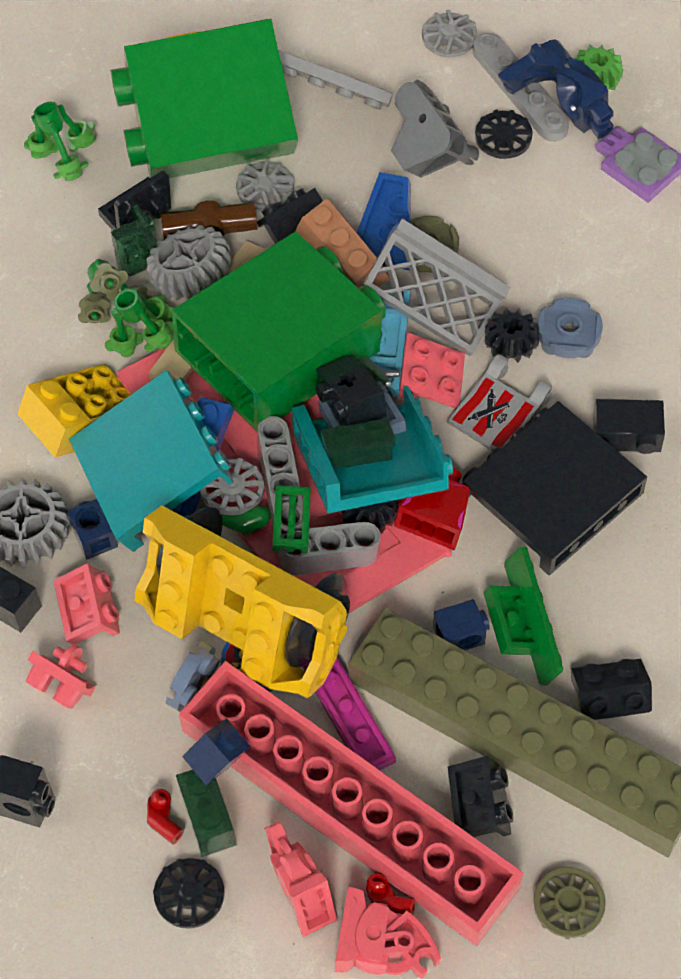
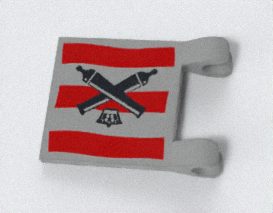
(495, 410)

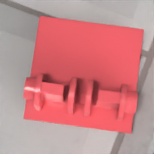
(432, 371)

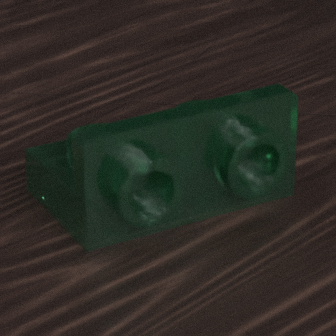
(134, 242)
(358, 443)

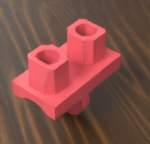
(45, 670)

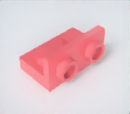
(86, 604)

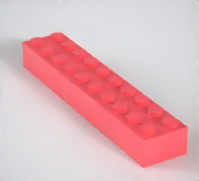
(357, 805)

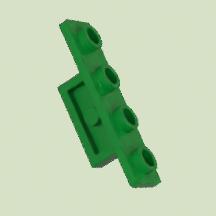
(521, 618)

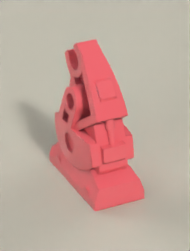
(300, 881)
(377, 938)

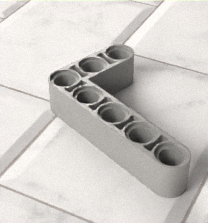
(341, 537)

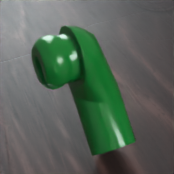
(249, 521)

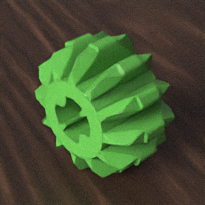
(603, 64)

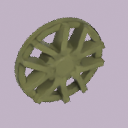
(569, 902)

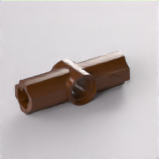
(211, 214)

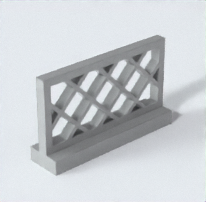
(453, 268)

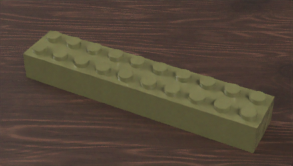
(522, 730)

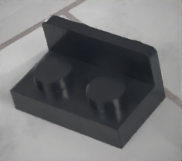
(480, 797)

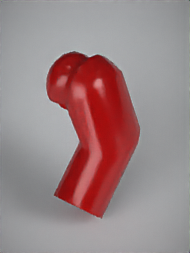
(159, 816)
(381, 892)

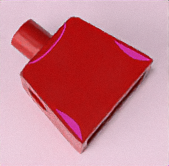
(437, 514)

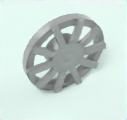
(236, 490)

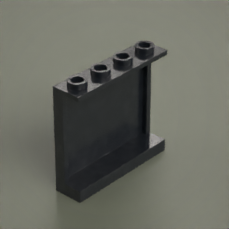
(556, 484)

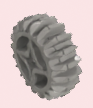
(188, 262)
(40, 528)

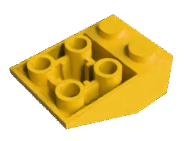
(69, 403)

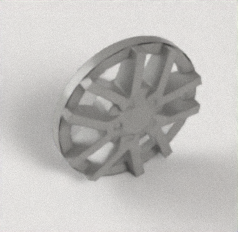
(449, 34)
(265, 184)

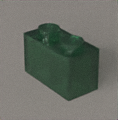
(206, 813)

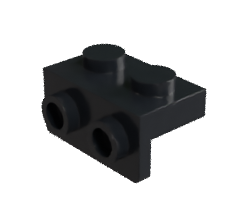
(284, 220)
(613, 689)

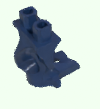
(578, 87)

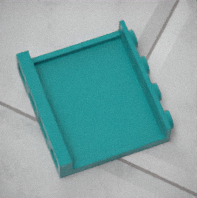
(148, 455)
(415, 467)

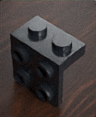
(150, 195)

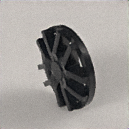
(189, 892)

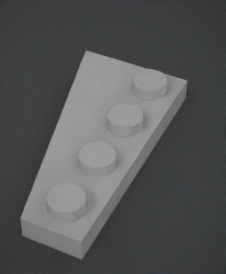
(344, 85)

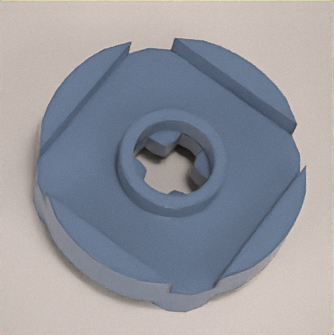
(569, 344)
(192, 675)

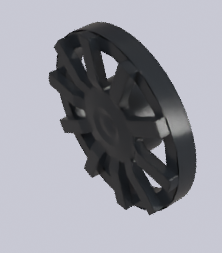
(503, 134)

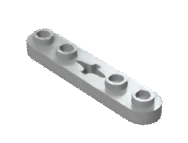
(533, 101)

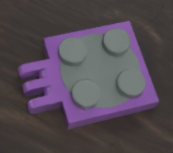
(639, 161)

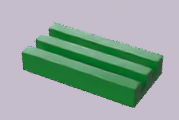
(291, 543)

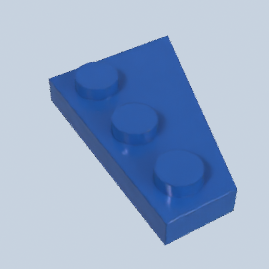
(386, 207)

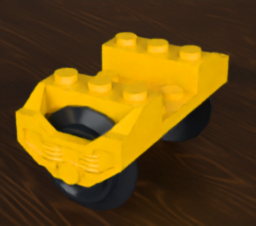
(257, 607)

